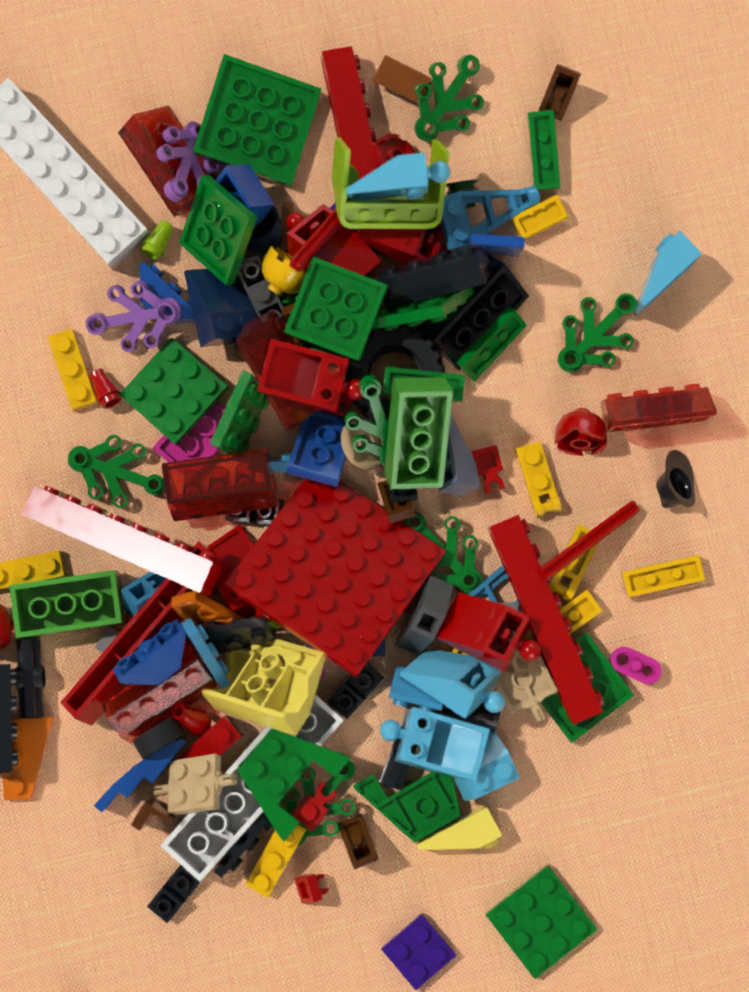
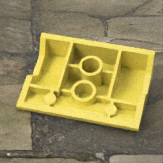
(270, 684)

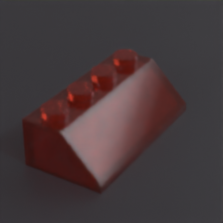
(143, 137)
(254, 345)
(657, 409)
(219, 485)
(145, 706)

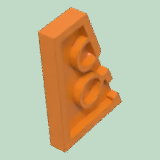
(202, 609)
(30, 746)

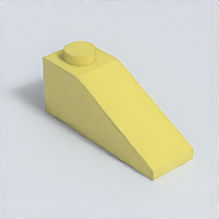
(468, 832)

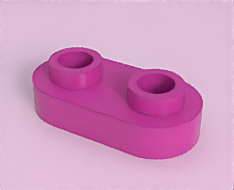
(635, 663)

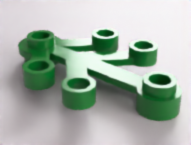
(444, 99)
(593, 336)
(379, 429)
(112, 469)
(449, 558)
(332, 784)

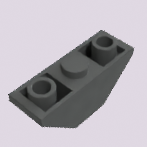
(257, 288)
(425, 615)

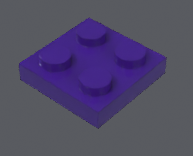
(418, 951)

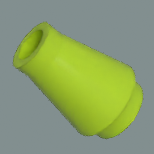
(156, 242)

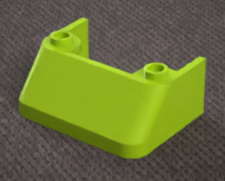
(390, 211)

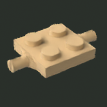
(526, 685)
(194, 784)

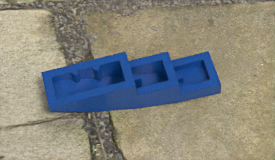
(148, 768)

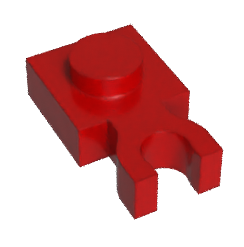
(488, 464)
(312, 809)

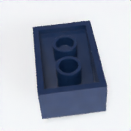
(217, 308)

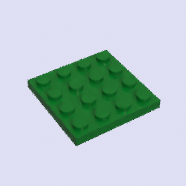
(257, 120)

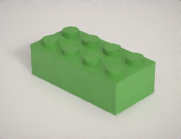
(418, 432)
(67, 604)

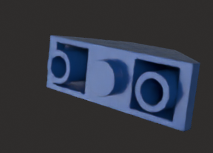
(159, 287)
(154, 658)

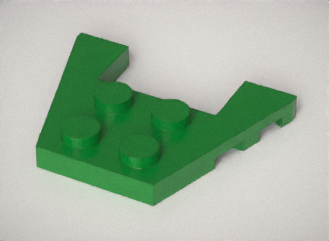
(277, 766)
(416, 808)

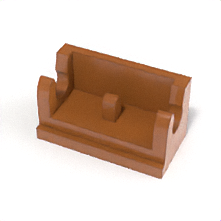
(400, 78)

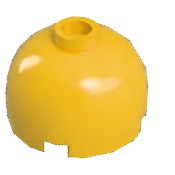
(280, 274)

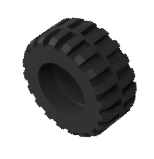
(397, 340)

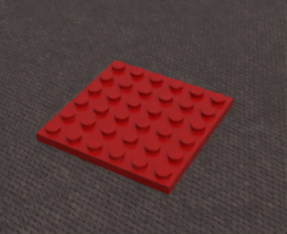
(335, 571)

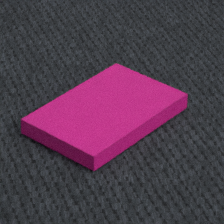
(197, 442)

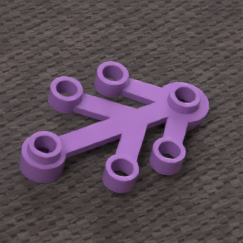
(178, 187)
(138, 315)

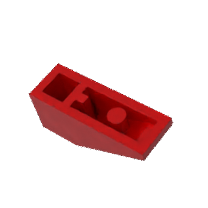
(215, 740)

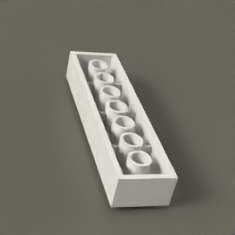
(66, 179)
(209, 834)

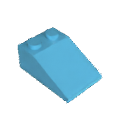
(672, 260)
(495, 771)

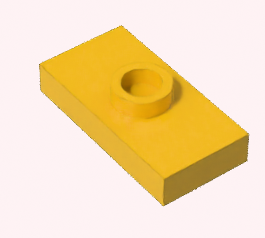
(540, 217)

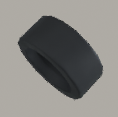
(158, 737)

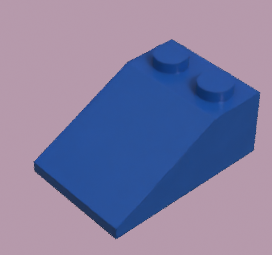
(247, 188)

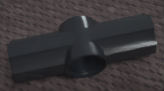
(30, 677)
(395, 772)

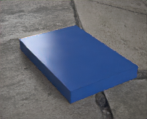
(498, 244)
(319, 449)

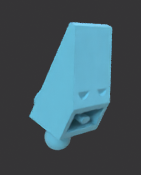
(399, 177)
(456, 681)
(444, 744)

